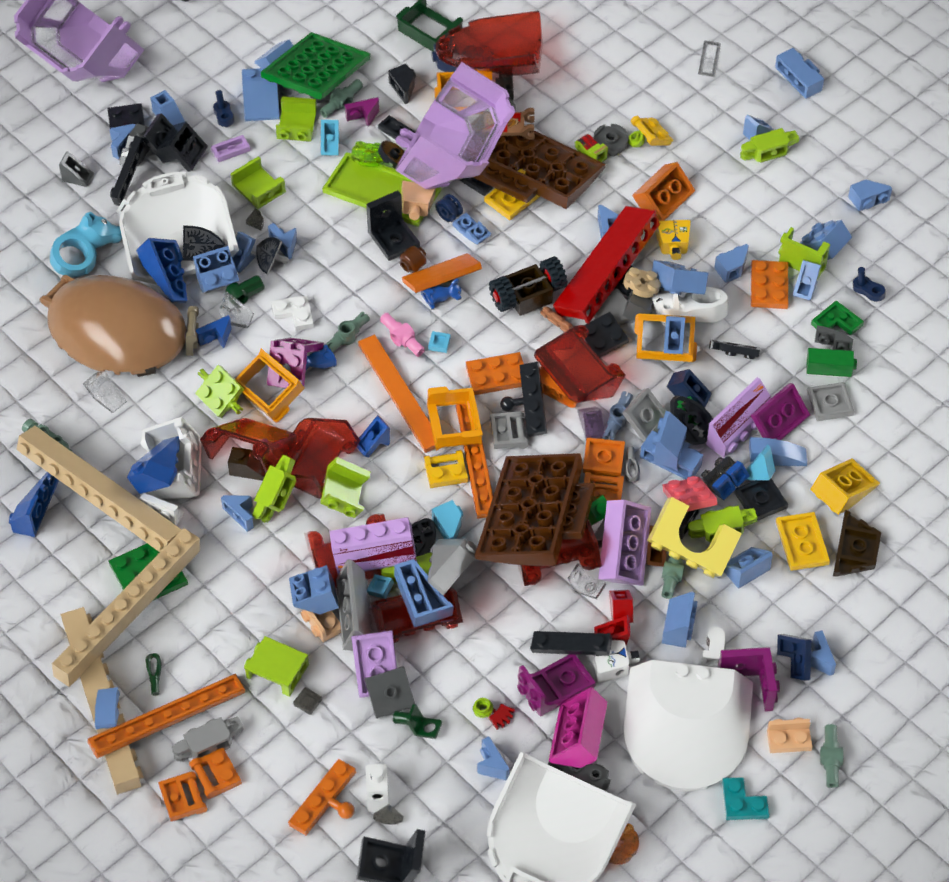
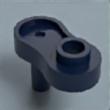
(223, 111)
(865, 286)

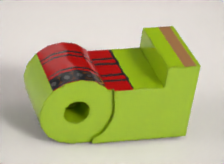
(591, 148)

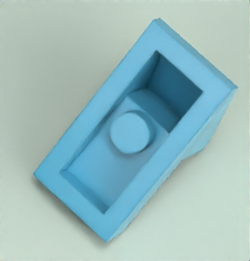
(330, 137)

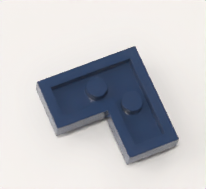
(800, 652)

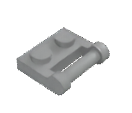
(503, 433)

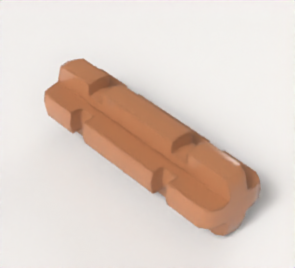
(556, 319)

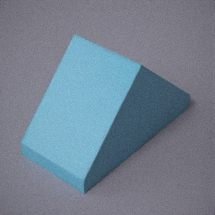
(763, 466)

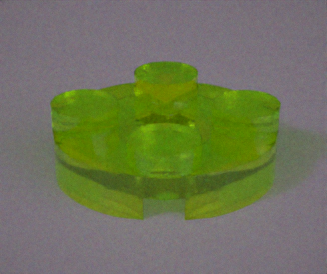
(366, 154)

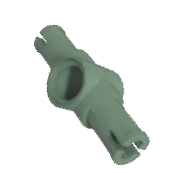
(340, 97)
(347, 331)
(671, 575)
(831, 756)

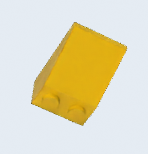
(843, 485)

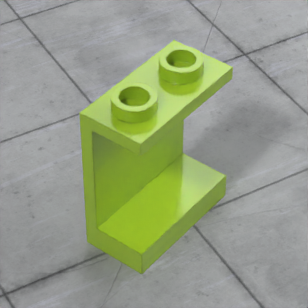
(296, 119)
(257, 184)
(795, 252)
(343, 487)
(277, 664)

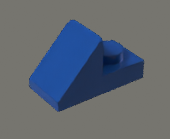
(217, 330)
(376, 433)

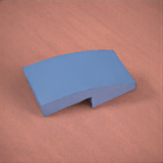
(470, 229)
(106, 708)

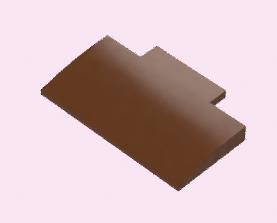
(549, 167)
(535, 510)

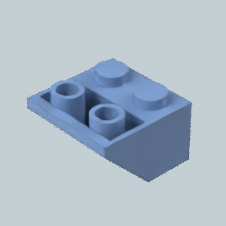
(831, 232)
(215, 269)
(669, 441)
(314, 591)
(680, 620)

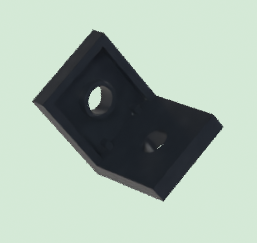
(389, 225)
(402, 861)

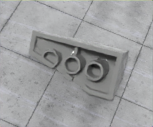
(449, 561)

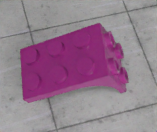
(554, 683)

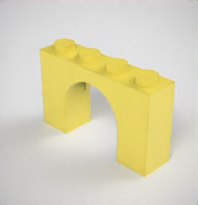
(666, 536)

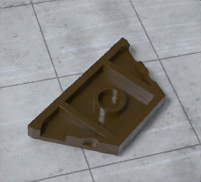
(856, 546)

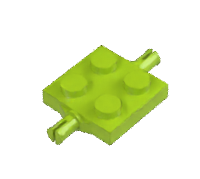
(219, 391)

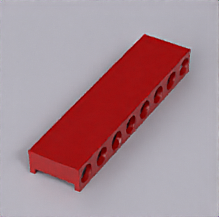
(605, 261)

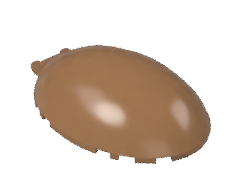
(114, 323)

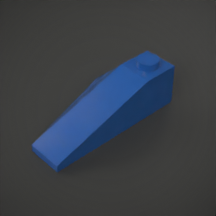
(163, 263)
(156, 468)
(33, 507)

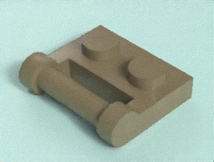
(191, 335)

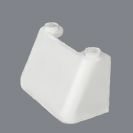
(187, 480)

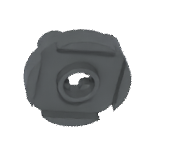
(614, 131)

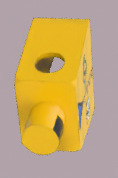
(673, 237)

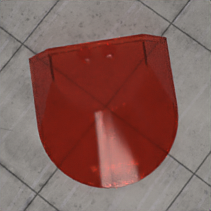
(496, 44)

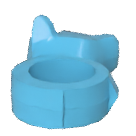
(87, 236)

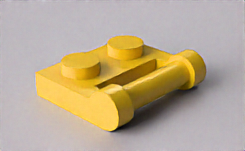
(652, 131)
(445, 474)

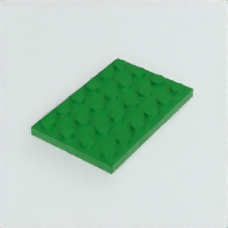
(315, 65)

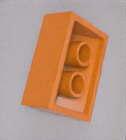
(664, 191)

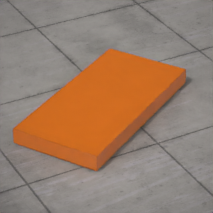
(441, 273)

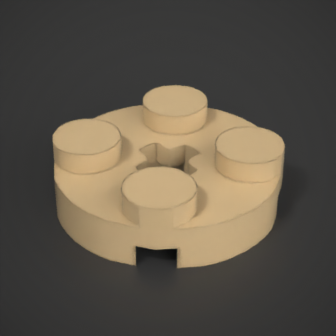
(642, 282)

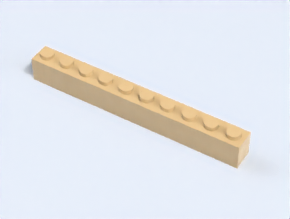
(97, 488)
(125, 607)
(120, 762)

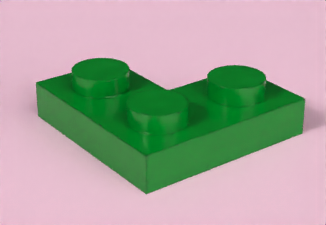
(838, 316)

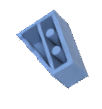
(678, 279)
(420, 597)

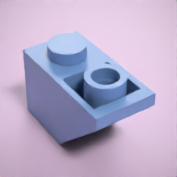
(166, 105)
(868, 194)
(731, 264)

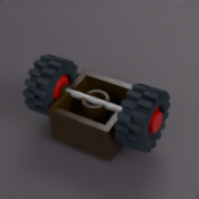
(529, 287)

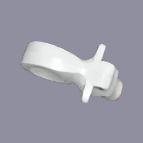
(705, 308)

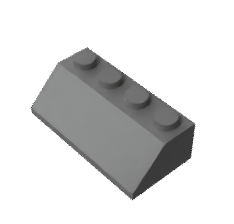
(353, 603)

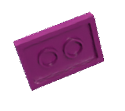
(781, 413)

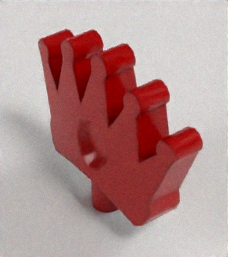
(501, 716)

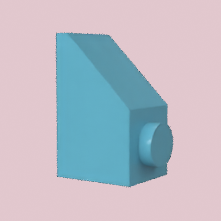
(448, 519)

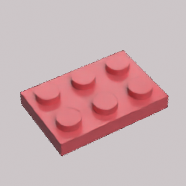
(691, 492)

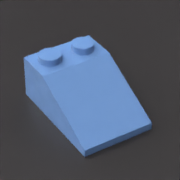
(259, 96)

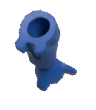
(440, 294)
(321, 359)

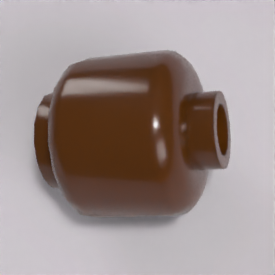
(413, 259)

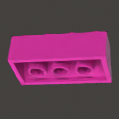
(579, 729)

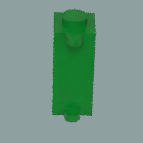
(830, 362)

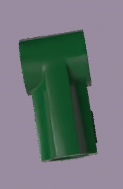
(245, 289)

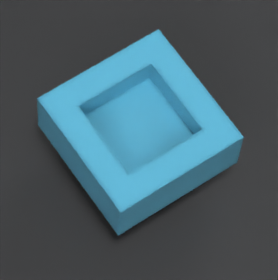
(439, 342)
(380, 586)

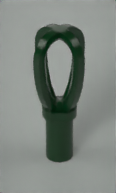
(156, 678)

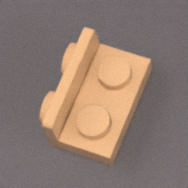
(322, 625)
(789, 735)

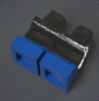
(725, 476)

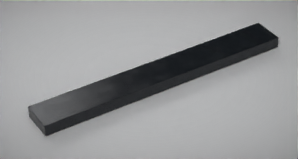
(392, 128)

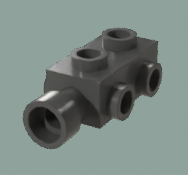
(586, 774)

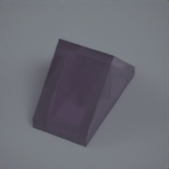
(591, 422)

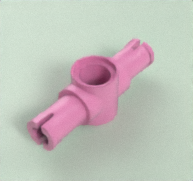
(402, 334)

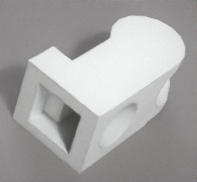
(715, 642)

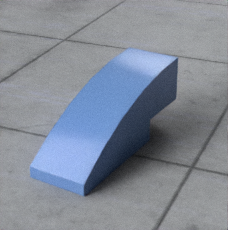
(783, 452)

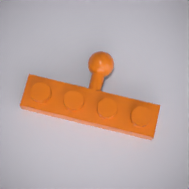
(323, 797)

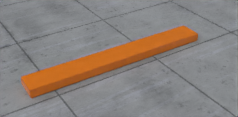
(398, 391)
(476, 467)
(165, 716)

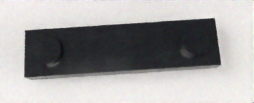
(135, 151)
(571, 643)

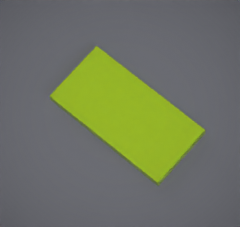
(365, 184)

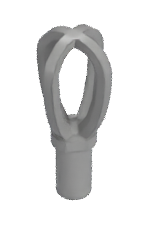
(631, 459)

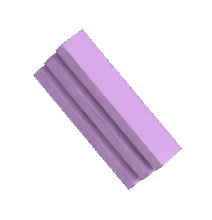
(231, 150)

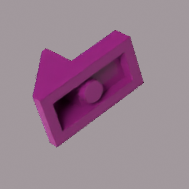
(362, 109)

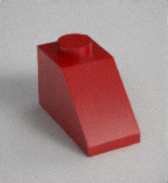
(621, 604)

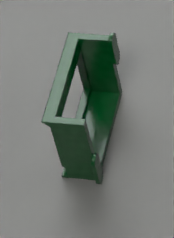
(410, 14)

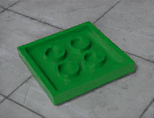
(130, 564)

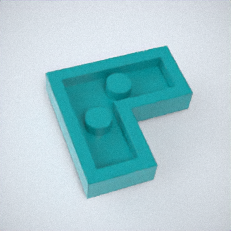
(742, 807)

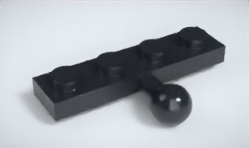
(531, 399)

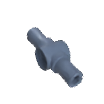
(616, 423)

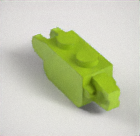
(768, 145)
(275, 489)
(729, 516)

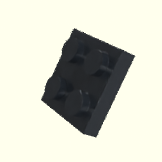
(125, 115)
(605, 335)
(761, 496)

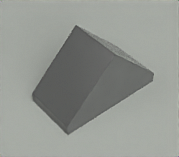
(74, 171)

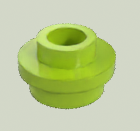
(636, 139)
(483, 703)

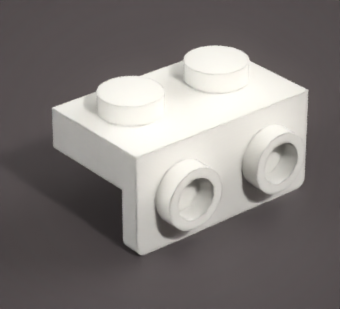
(164, 508)

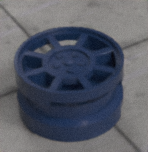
(448, 209)

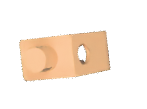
(416, 200)

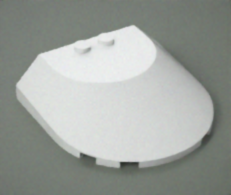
(163, 209)
(687, 722)
(553, 826)

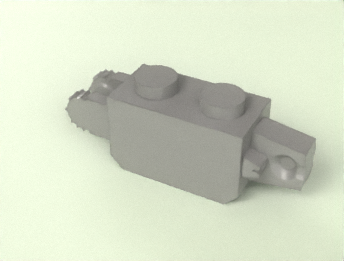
(207, 738)

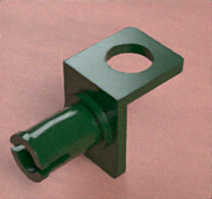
(417, 722)

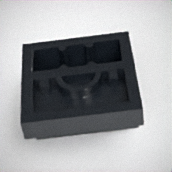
(174, 142)

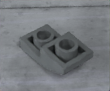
(833, 337)

